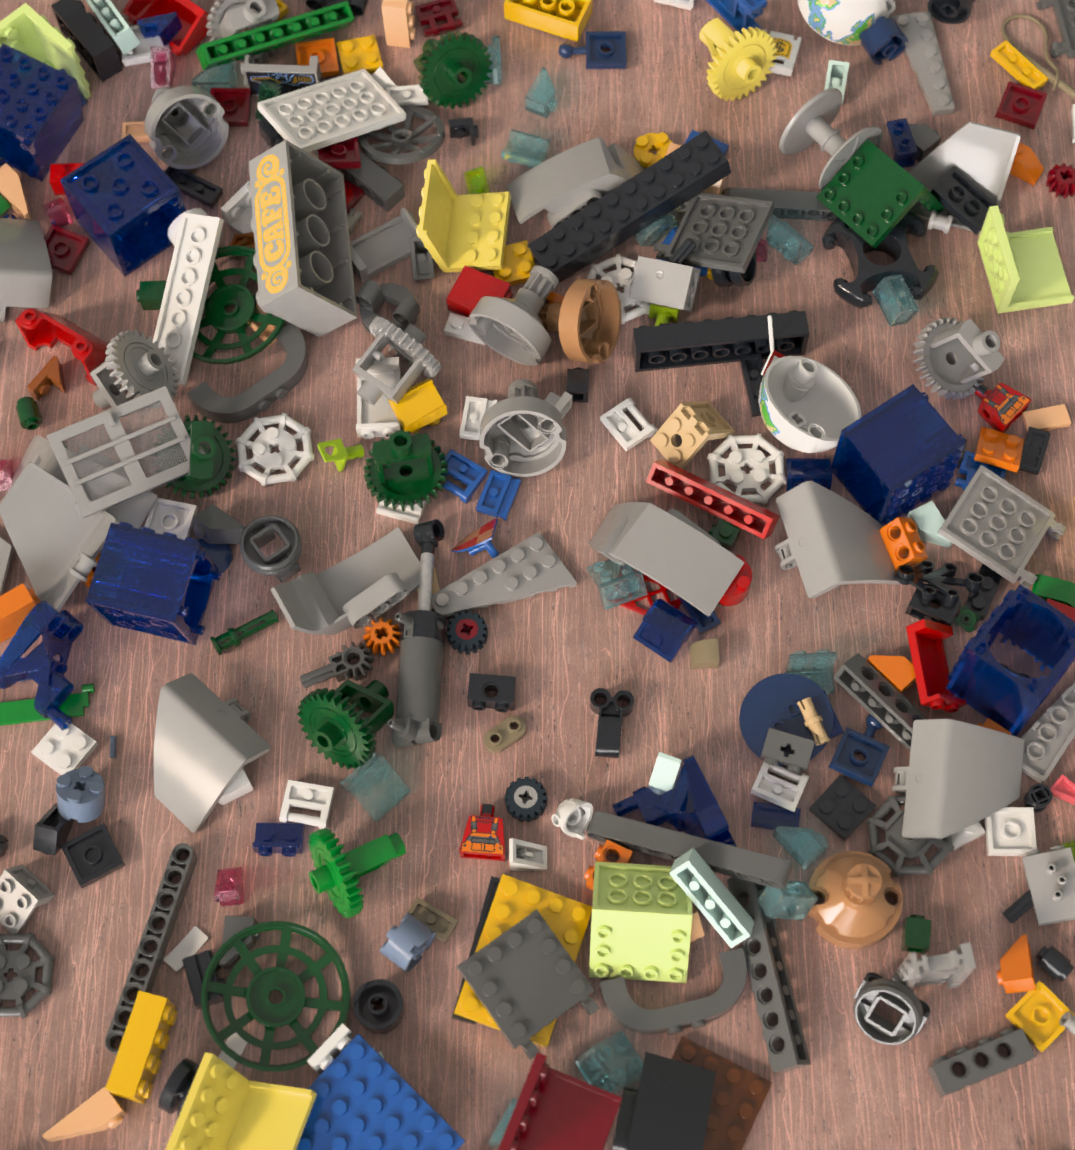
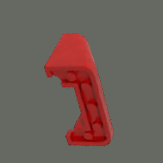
(191, 16)
(47, 328)

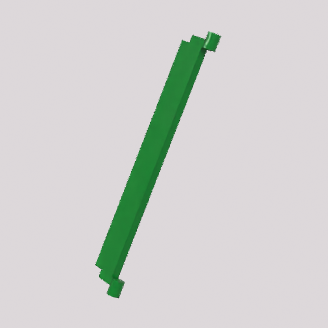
(24, 711)

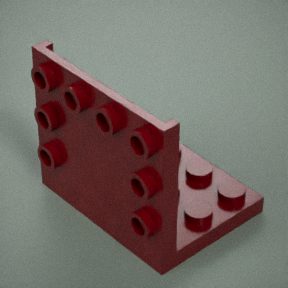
(559, 1112)

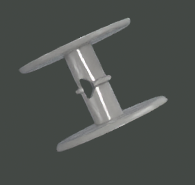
(813, 124)

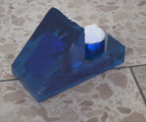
(162, 25)

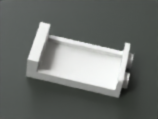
(380, 418)

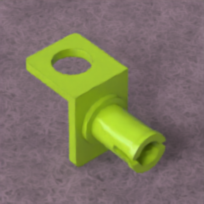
(663, 314)
(340, 453)

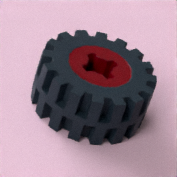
(467, 640)

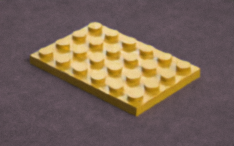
(510, 905)

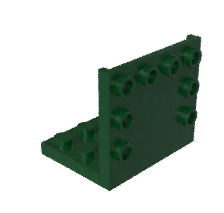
(874, 194)

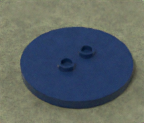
(774, 706)

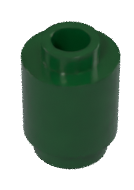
(28, 413)

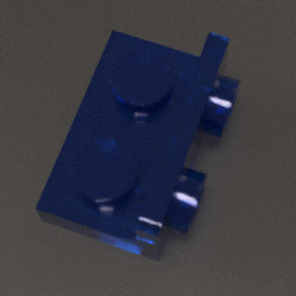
(808, 470)
(279, 838)

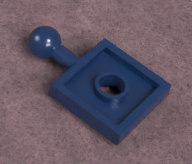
(594, 44)
(871, 749)

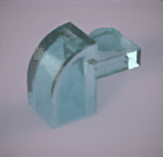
(656, 230)

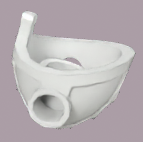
(572, 818)

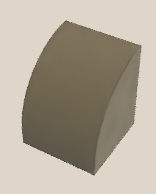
(704, 654)

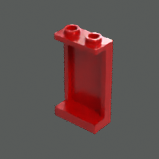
(931, 665)

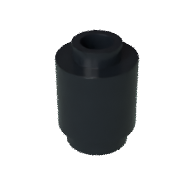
(1054, 963)

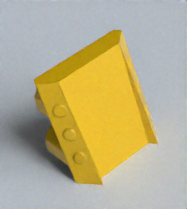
(419, 407)

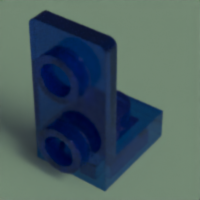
(903, 142)

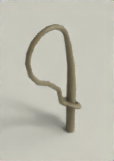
(1053, 78)

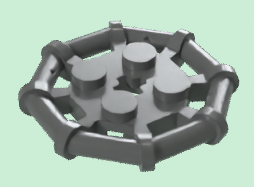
(904, 848)
(27, 974)

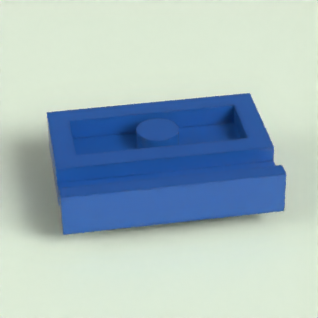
(498, 495)

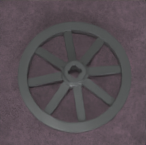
(404, 139)

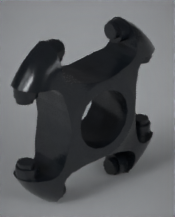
(869, 275)

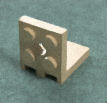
(696, 425)

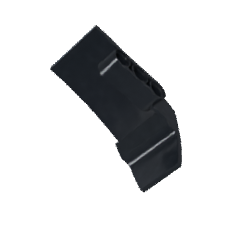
(667, 1108)

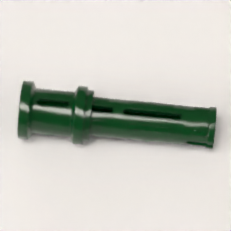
(234, 640)

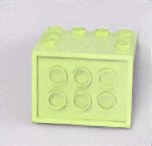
(35, 37)
(1022, 266)
(639, 924)

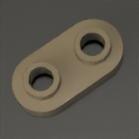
(505, 734)

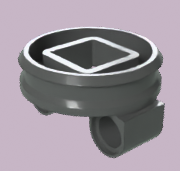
(372, 297)
(258, 534)
(897, 995)

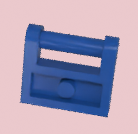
(465, 472)

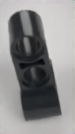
(610, 720)

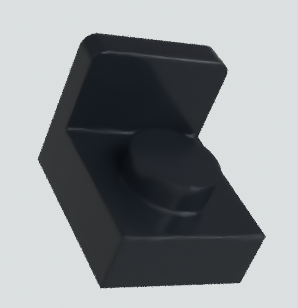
(463, 128)

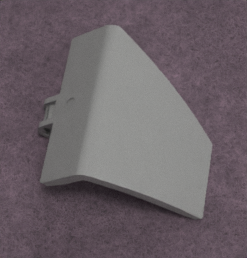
(23, 266)
(831, 541)

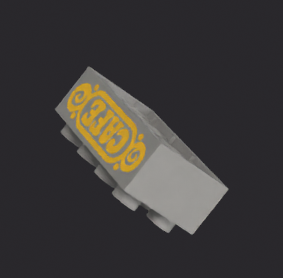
(301, 239)

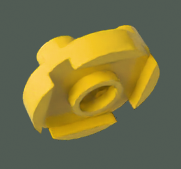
(650, 142)

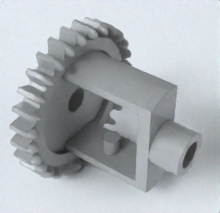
(234, 15)
(406, 343)
(956, 356)
(138, 367)

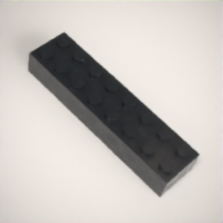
(717, 340)

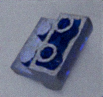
(665, 629)

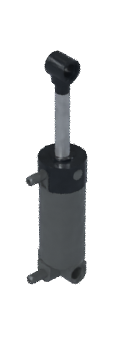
(420, 654)

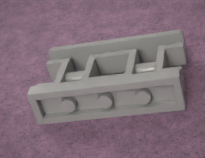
(937, 969)

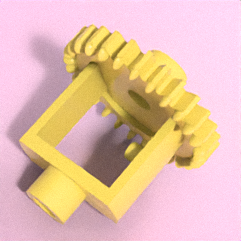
(738, 58)

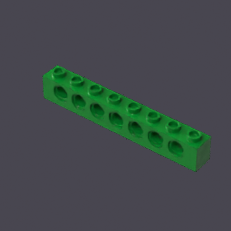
(274, 35)

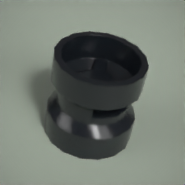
(1033, 798)

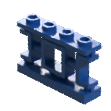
(739, 12)

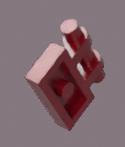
(438, 11)

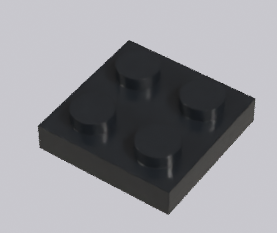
(842, 807)
(92, 855)

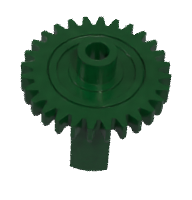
(453, 69)
(403, 456)
(208, 468)
(339, 728)

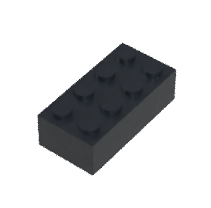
(88, 37)

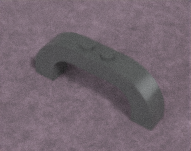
(261, 394)
(675, 1017)

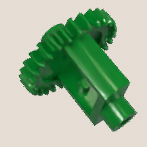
(338, 872)

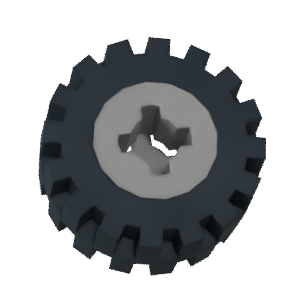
(523, 807)

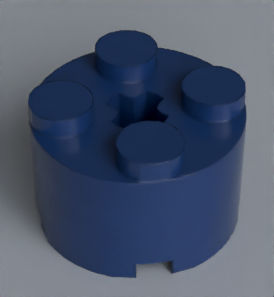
(883, 40)

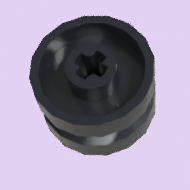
(950, 10)
(728, 278)
(178, 1087)

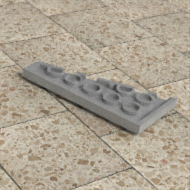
(511, 576)

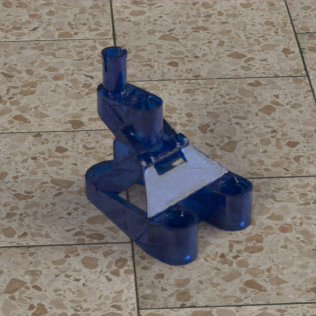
(58, 634)
(687, 807)

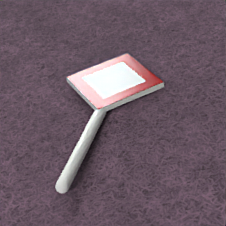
(774, 354)

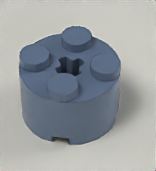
(80, 794)
(407, 942)

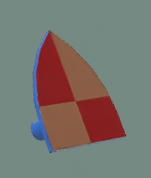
(479, 540)

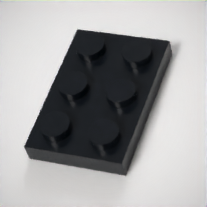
(963, 199)

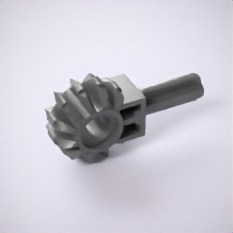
(340, 666)

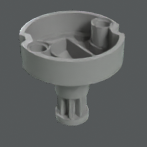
(186, 125)
(513, 324)
(522, 433)

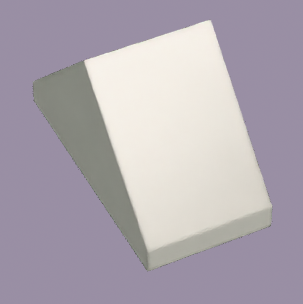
(238, 788)
(527, 856)

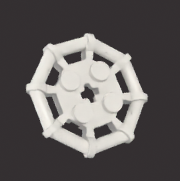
(620, 278)
(270, 438)
(753, 459)

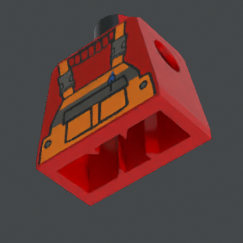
(1001, 405)
(484, 836)

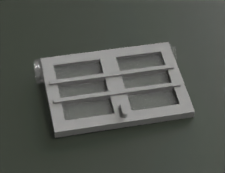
(123, 452)

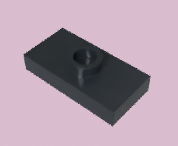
(1034, 450)

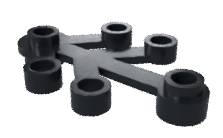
(912, 575)

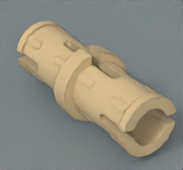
(813, 721)

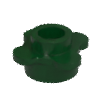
(973, 618)

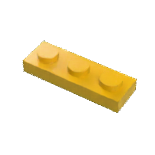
(1018, 66)

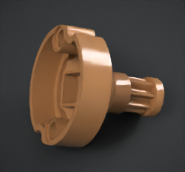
(586, 320)
(854, 900)

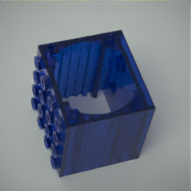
(36, 112)
(124, 203)
(897, 456)
(153, 583)
(991, 687)

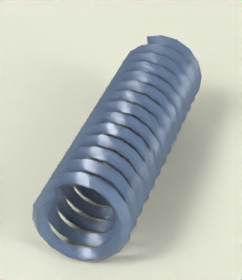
(112, 747)

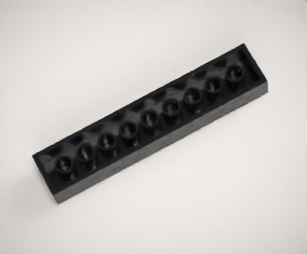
(631, 207)

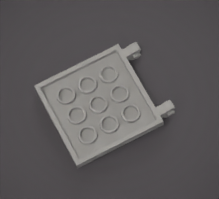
(999, 525)

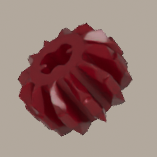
(1061, 180)

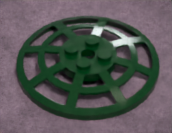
(241, 317)
(272, 979)

